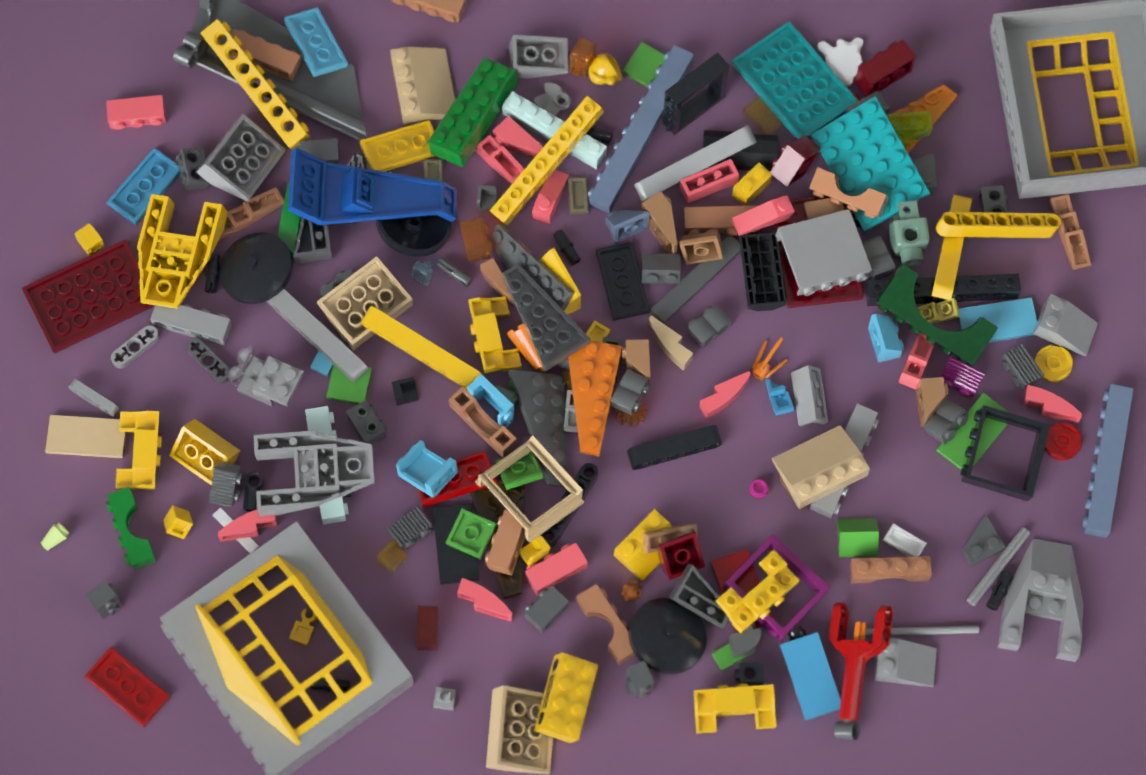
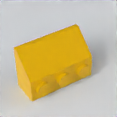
(554, 263)
(201, 449)
(631, 549)

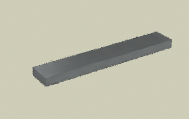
(695, 282)

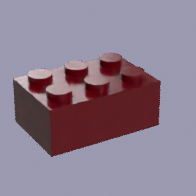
(885, 68)

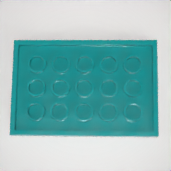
(794, 81)
(869, 154)

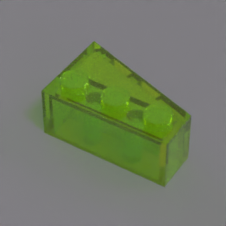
(911, 125)

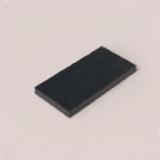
(622, 281)
(452, 562)

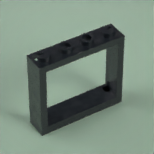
(711, 72)
(1035, 460)

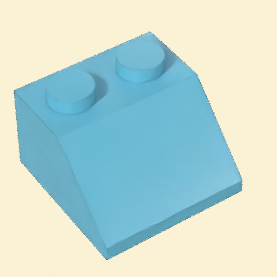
(885, 338)

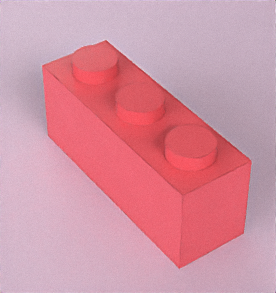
(136, 112)
(709, 181)
(556, 568)

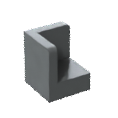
(486, 197)

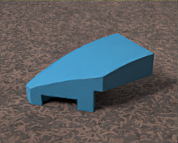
(779, 398)

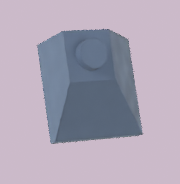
(626, 223)

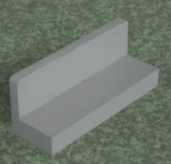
(809, 396)

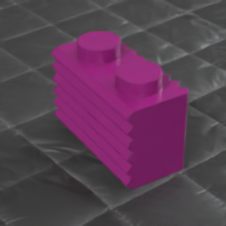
(962, 377)

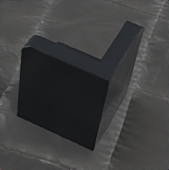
(405, 391)

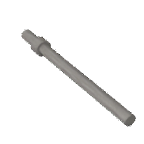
(929, 630)

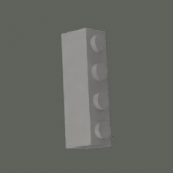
(193, 322)

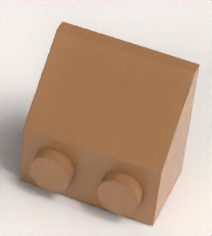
(701, 247)
(637, 357)
(930, 395)

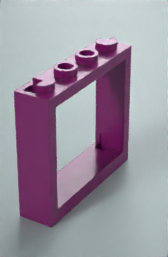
(798, 568)

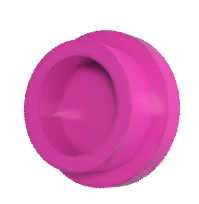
(758, 489)

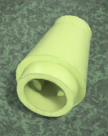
(55, 536)

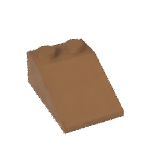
(661, 221)

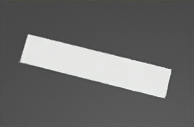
(224, 519)

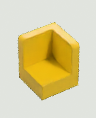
(89, 239)
(178, 522)
(535, 551)

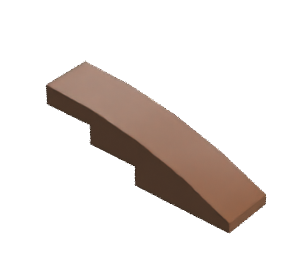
(252, 211)
(1070, 232)

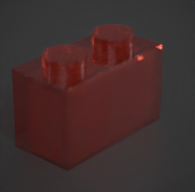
(427, 628)

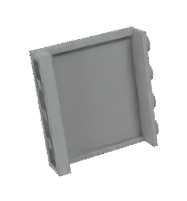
(825, 252)

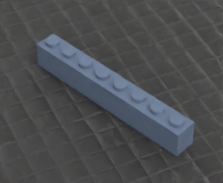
(1108, 461)

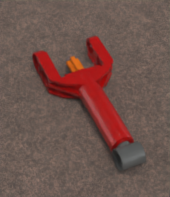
(856, 653)

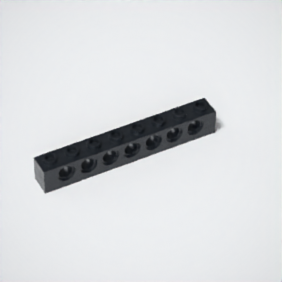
(965, 288)

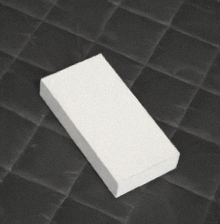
(904, 541)

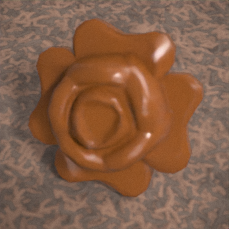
(631, 590)

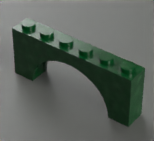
(900, 301)

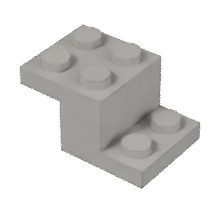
(270, 381)

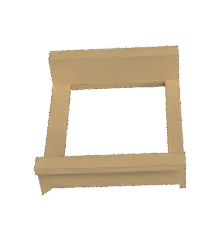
(554, 514)

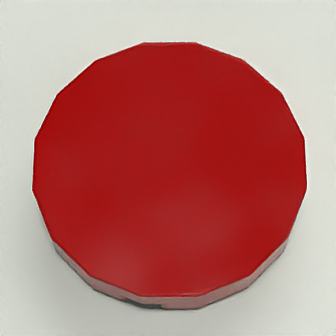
(1063, 441)

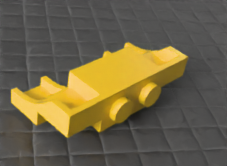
(485, 328)
(145, 457)
(756, 603)
(734, 701)

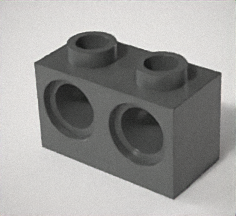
(189, 169)
(990, 205)

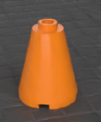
(525, 346)

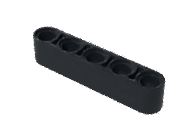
(674, 447)
(584, 482)

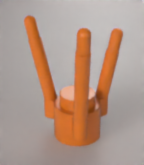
(761, 368)

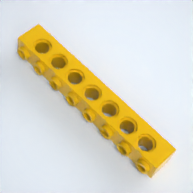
(213, 35)
(547, 161)

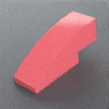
(499, 159)
(916, 362)
(724, 395)
(1050, 404)
(246, 526)
(484, 600)

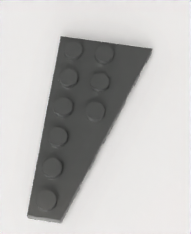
(513, 252)

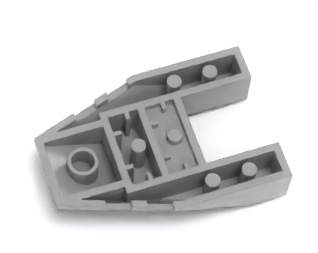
(323, 469)
(1046, 588)

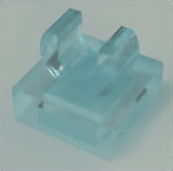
(422, 272)

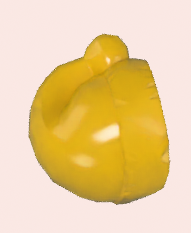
(604, 70)

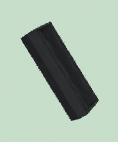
(761, 152)
(762, 271)

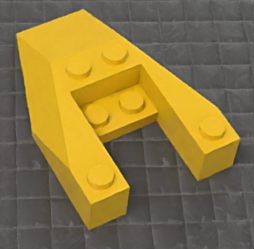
(173, 261)

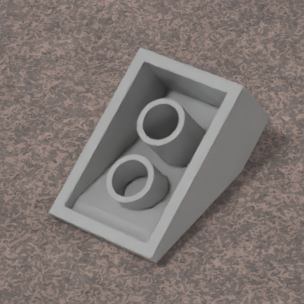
(538, 56)
(1065, 325)
(906, 664)

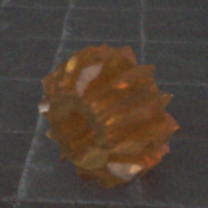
(635, 418)

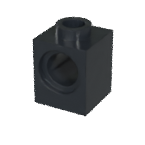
(758, 670)

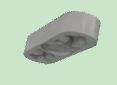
(135, 339)
(93, 397)

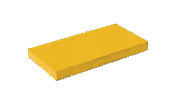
(398, 147)

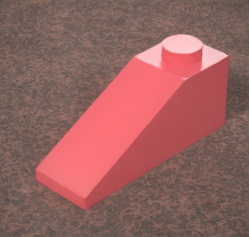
(516, 138)
(549, 197)
(763, 215)

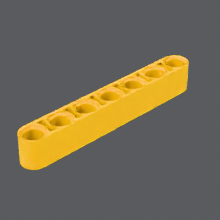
(998, 224)
(950, 254)
(419, 347)

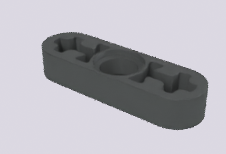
(217, 361)

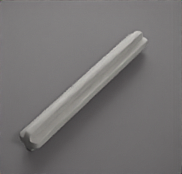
(998, 566)

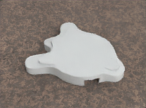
(843, 58)

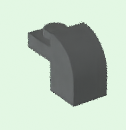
(744, 643)

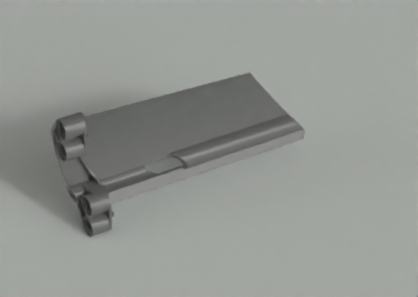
(326, 98)

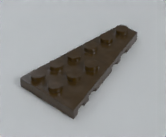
(491, 508)

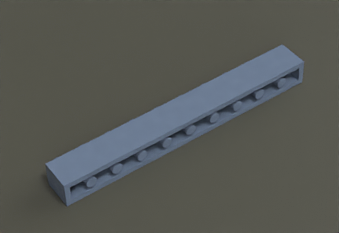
(639, 132)

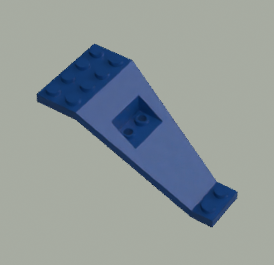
(348, 194)

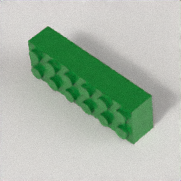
(473, 112)

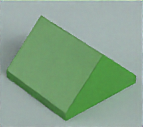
(858, 537)

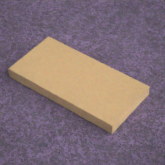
(85, 436)

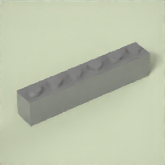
(858, 430)

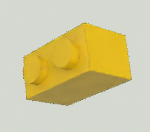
(752, 184)

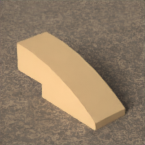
(670, 343)

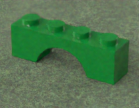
(138, 550)

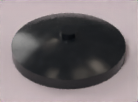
(415, 235)
(256, 268)
(667, 636)

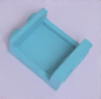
(483, 388)
(426, 469)

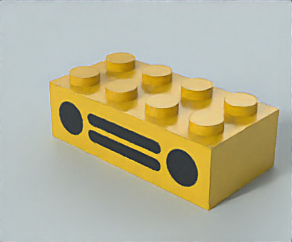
(566, 697)

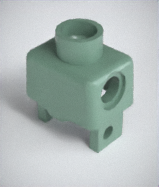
(909, 234)

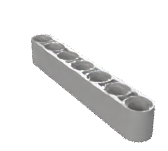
(695, 163)
(318, 335)

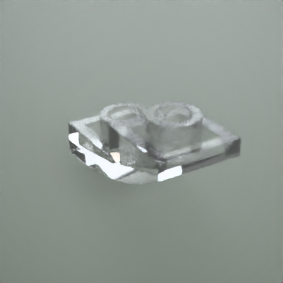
(244, 358)

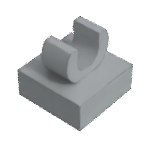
(444, 698)

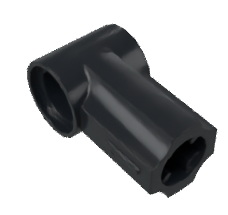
(250, 496)

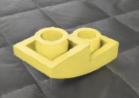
(940, 311)

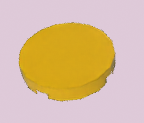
(1054, 363)

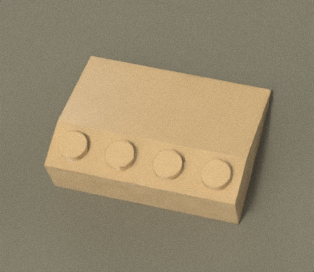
(422, 83)
(351, 299)
(821, 466)
(512, 737)

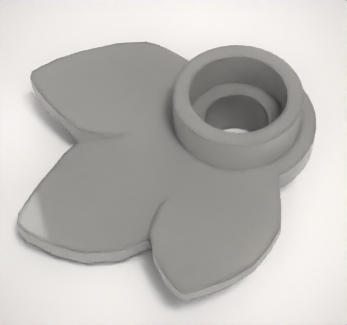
(550, 99)

